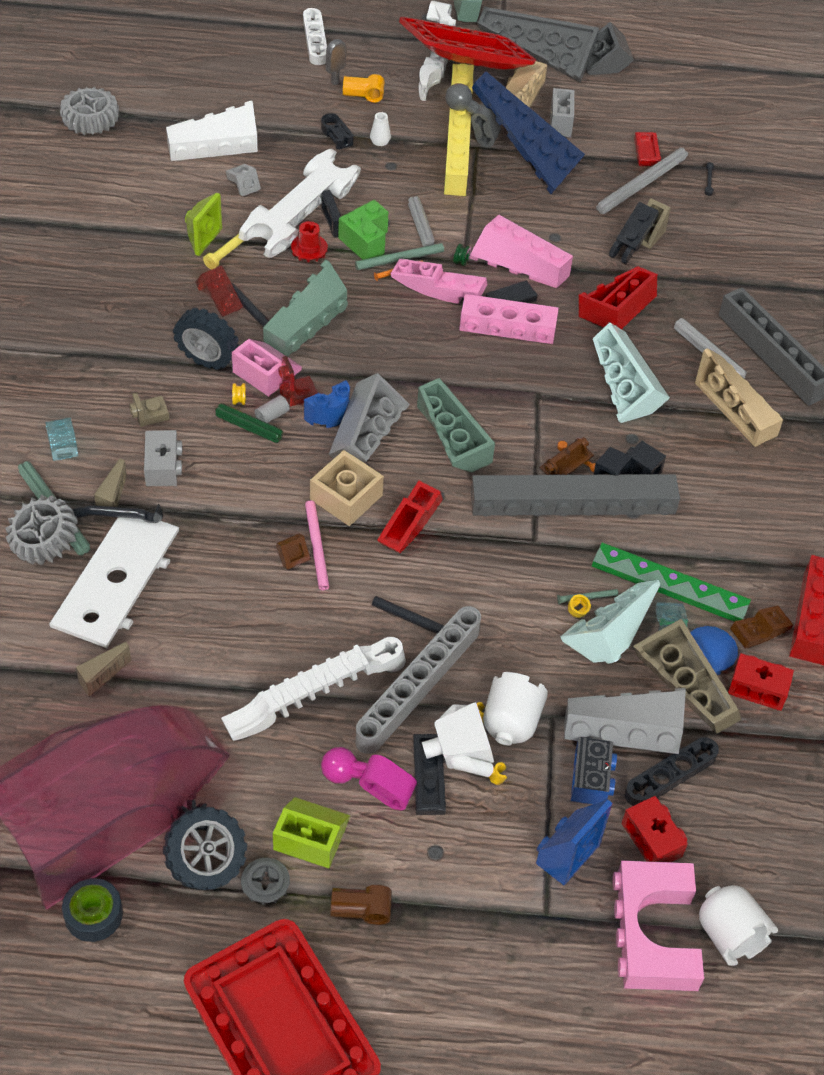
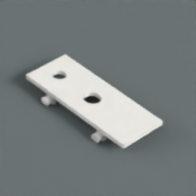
(128, 547)

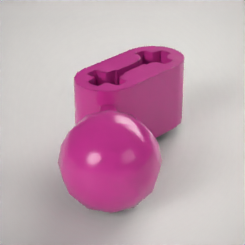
(377, 777)

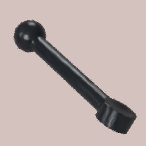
(709, 190)

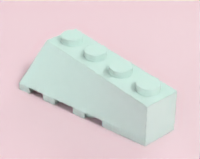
(631, 381)

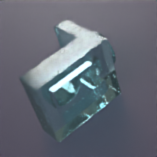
(669, 613)

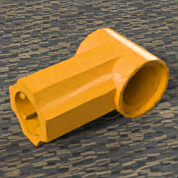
(370, 88)

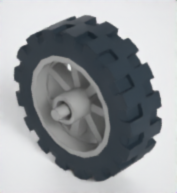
(205, 338)
(175, 847)

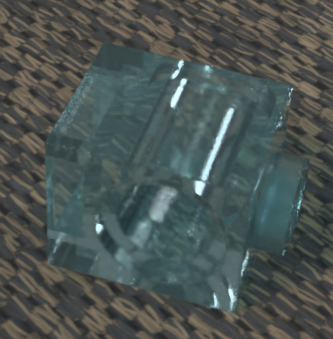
(61, 439)

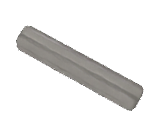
(421, 221)

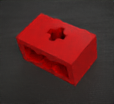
(761, 681)
(654, 831)

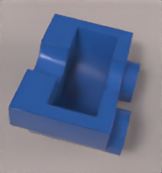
(329, 408)

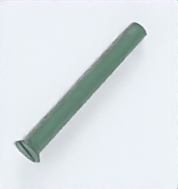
(592, 595)

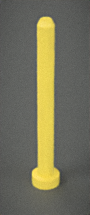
(212, 259)

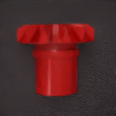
(309, 243)

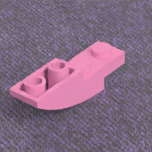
(432, 281)

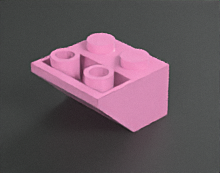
(259, 365)

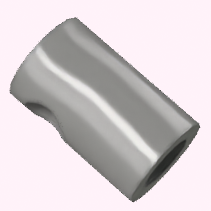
(272, 409)

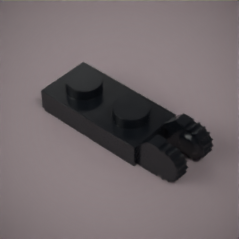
(634, 231)

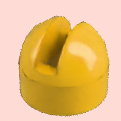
(577, 600)

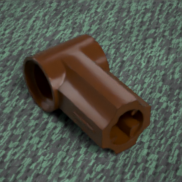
(370, 904)

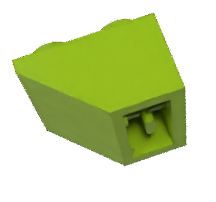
(309, 831)

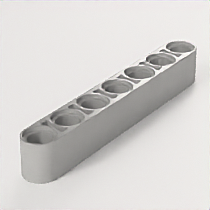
(414, 688)

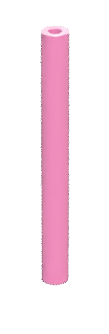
(317, 547)

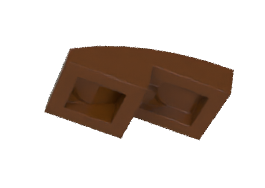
(762, 627)

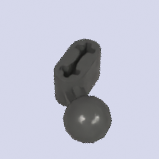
(483, 119)

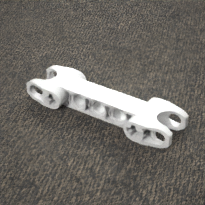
(280, 222)

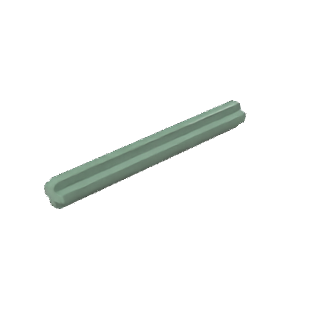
(39, 487)

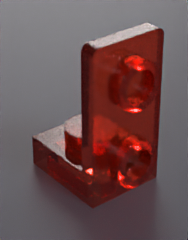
(220, 290)
(294, 390)

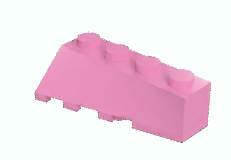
(522, 252)

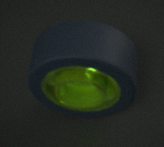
(95, 925)

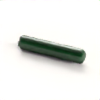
(249, 423)

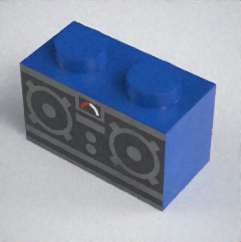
(593, 770)

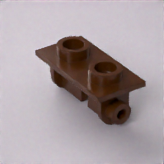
(568, 459)

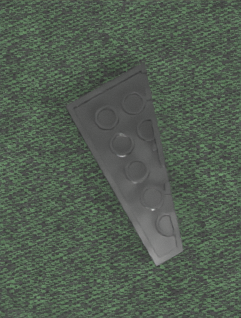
(551, 41)

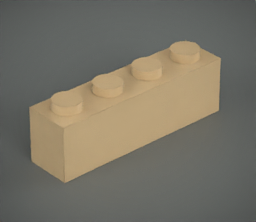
(527, 82)
(737, 399)

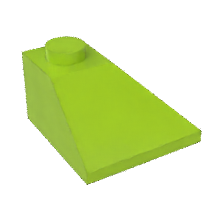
(204, 222)

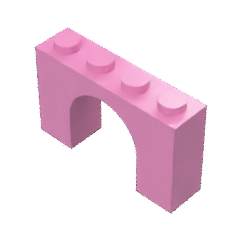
(642, 961)

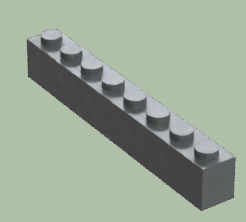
(574, 495)

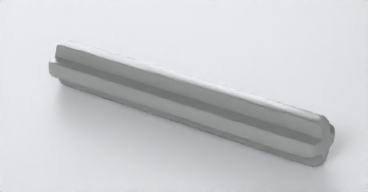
(702, 343)

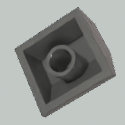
(610, 52)

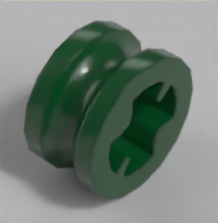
(462, 254)

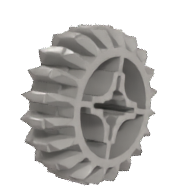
(89, 110)
(36, 525)

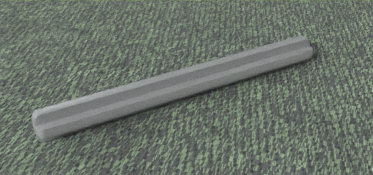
(641, 181)

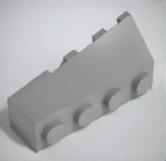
(368, 418)
(629, 720)

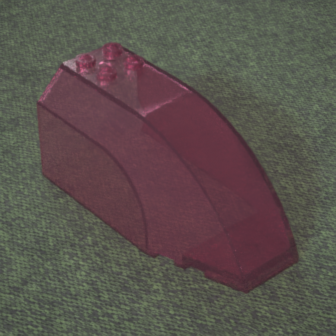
(103, 791)

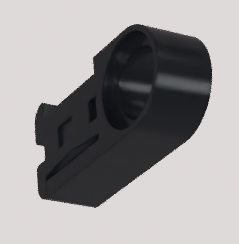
(338, 133)

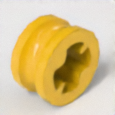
(239, 394)

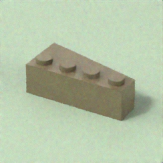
(681, 664)

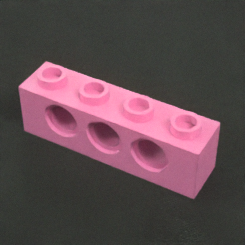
(508, 319)

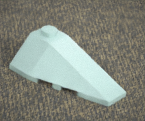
(613, 626)

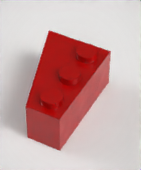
(619, 300)

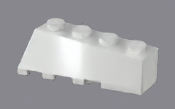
(214, 135)

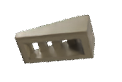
(111, 488)
(102, 668)

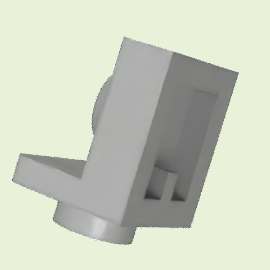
(245, 178)

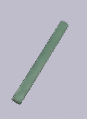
(394, 257)

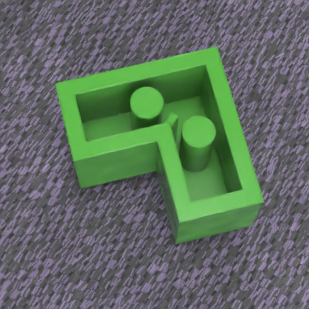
(365, 230)

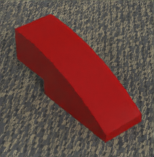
(410, 517)

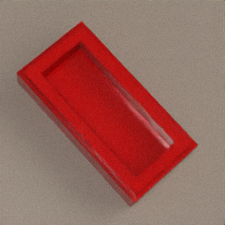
(647, 148)

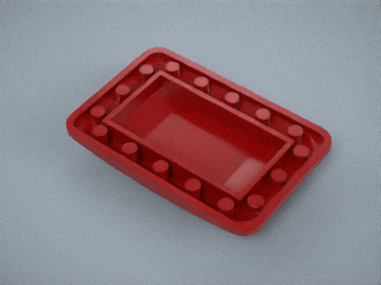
(468, 45)
(277, 1009)

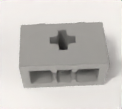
(562, 111)
(161, 458)

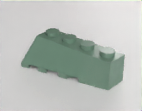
(307, 311)
(459, 432)

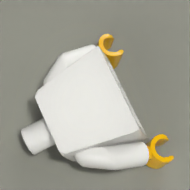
(465, 742)

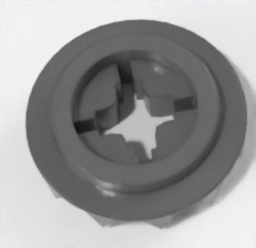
(256, 871)

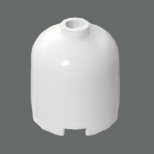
(513, 708)
(735, 923)

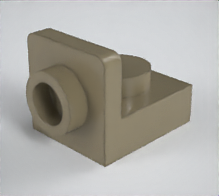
(149, 410)

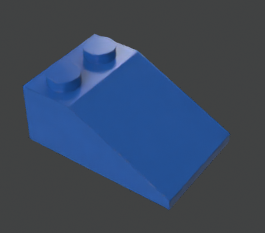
(573, 841)

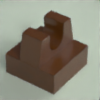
(293, 551)

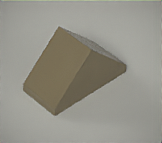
(659, 226)

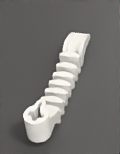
(435, 65)
(261, 710)

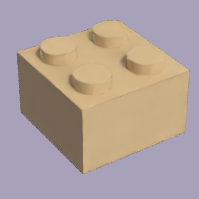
(346, 487)

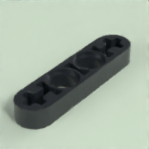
(673, 773)

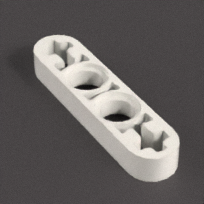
(315, 36)

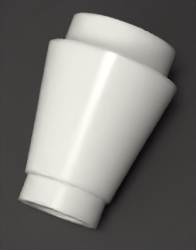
(380, 130)

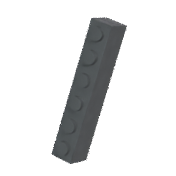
(774, 345)

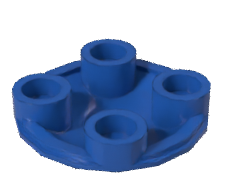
(716, 646)

